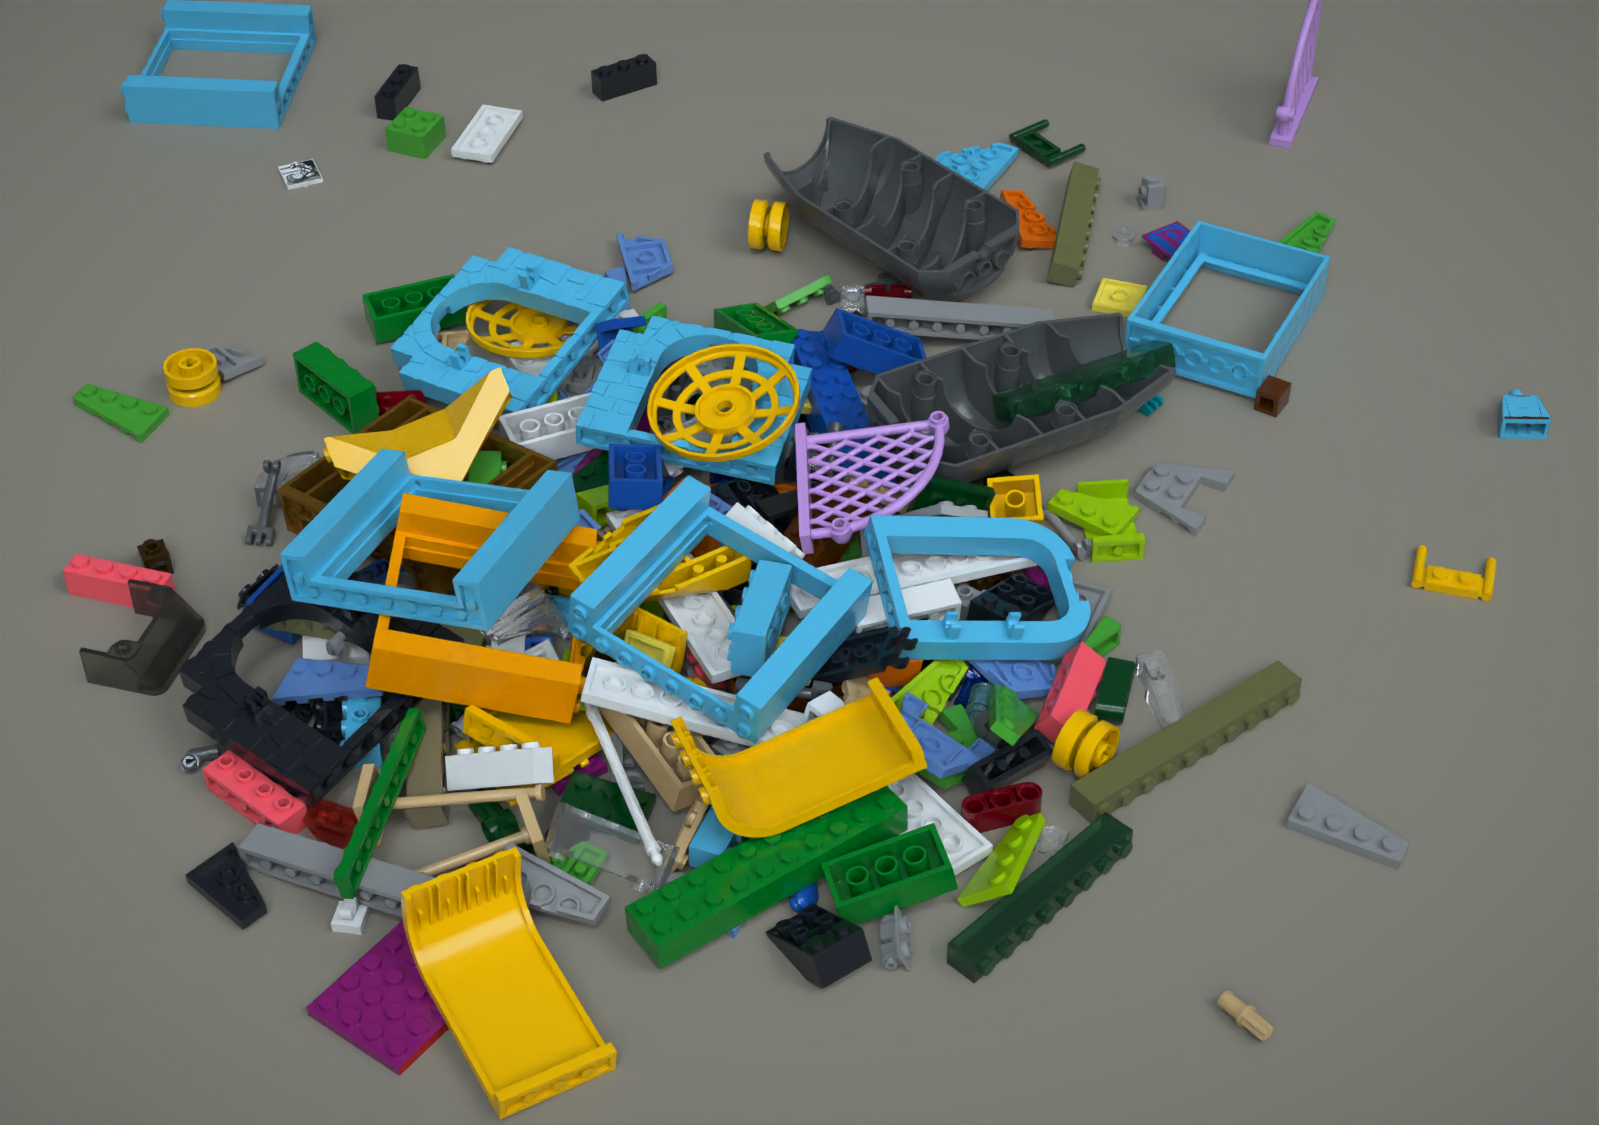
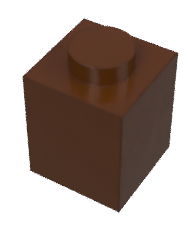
(1272, 396)

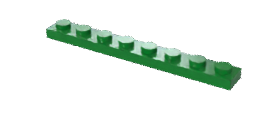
(380, 804)

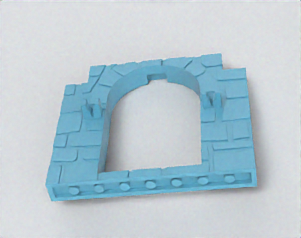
(520, 279)
(634, 369)

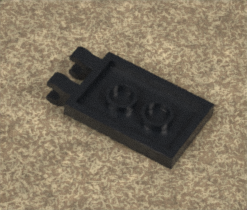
(867, 655)

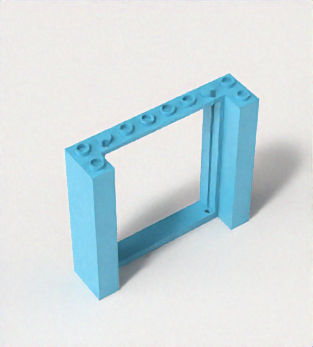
(215, 100)
(369, 509)
(653, 554)

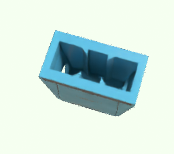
(1522, 417)

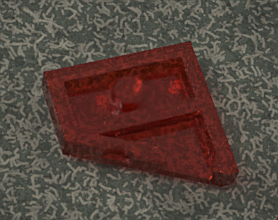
(331, 823)

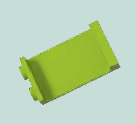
(1119, 547)

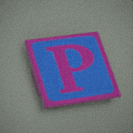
(1166, 239)

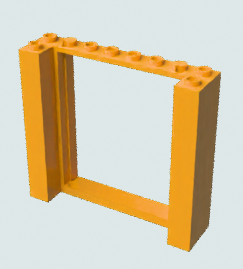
(463, 672)

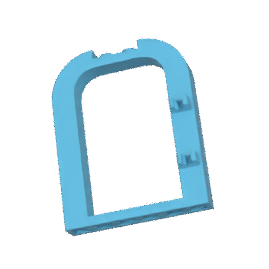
(978, 536)

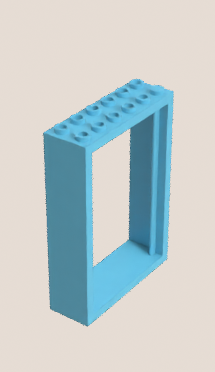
(1243, 257)

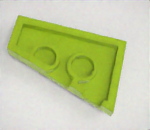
(1093, 513)

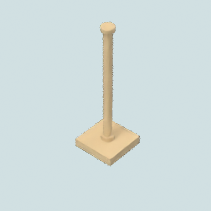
(370, 774)
(529, 834)

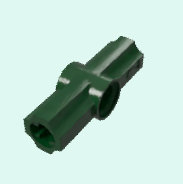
(496, 821)

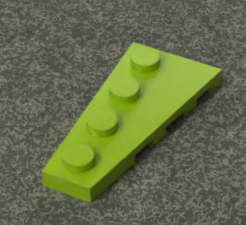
(934, 686)
(1005, 863)

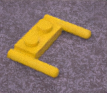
(1453, 581)

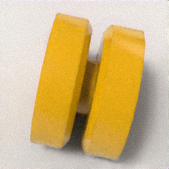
(768, 225)
(192, 377)
(1085, 743)

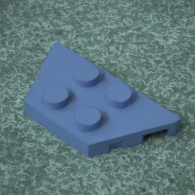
(644, 259)

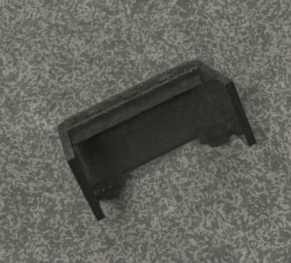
(161, 650)

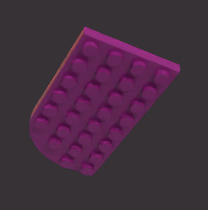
(383, 1005)

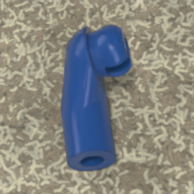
(805, 897)

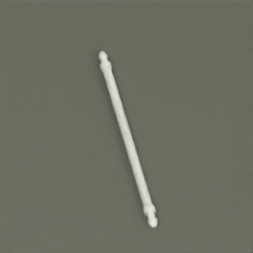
(651, 846)

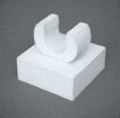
(544, 649)
(350, 917)

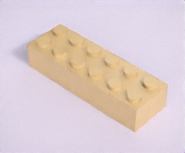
(657, 756)

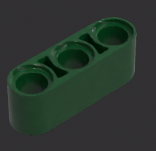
(1115, 690)

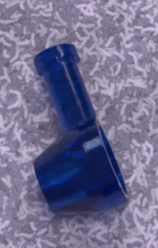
(972, 677)

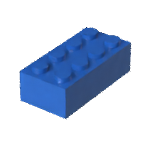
(869, 343)

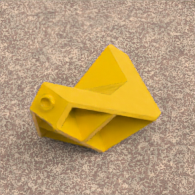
(434, 445)

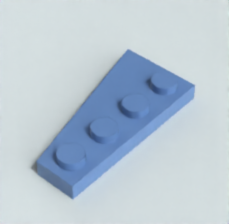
(324, 680)

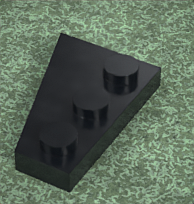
(228, 886)

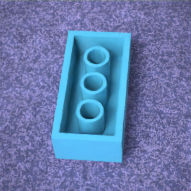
(760, 617)

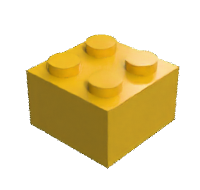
(1016, 498)

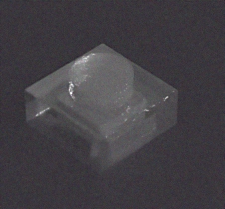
(852, 298)
(1051, 840)

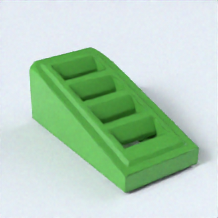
(1105, 636)

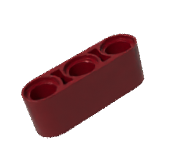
(1001, 806)

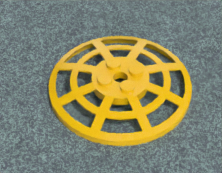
(526, 326)
(731, 396)

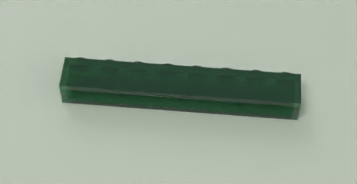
(1083, 380)
(1039, 897)

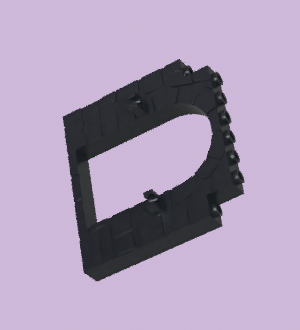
(266, 732)

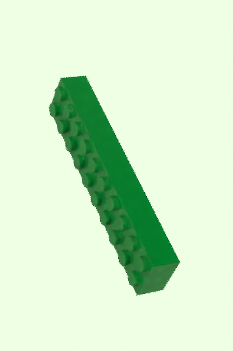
(756, 876)

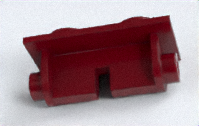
(896, 291)
(388, 399)

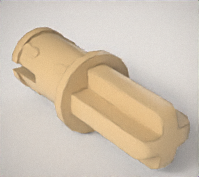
(1245, 1015)

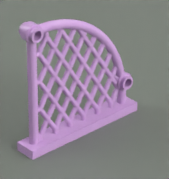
(1300, 83)
(840, 529)

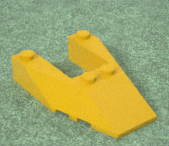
(705, 574)

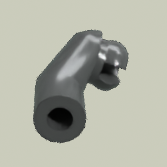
(195, 757)

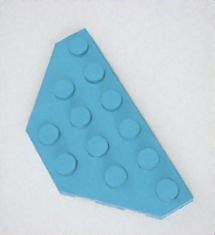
(980, 165)

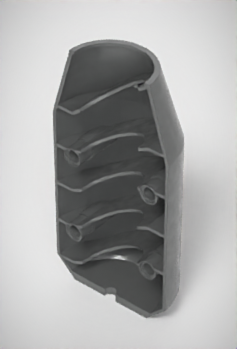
(903, 211)
(968, 376)

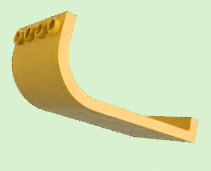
(572, 741)
(805, 767)
(501, 985)

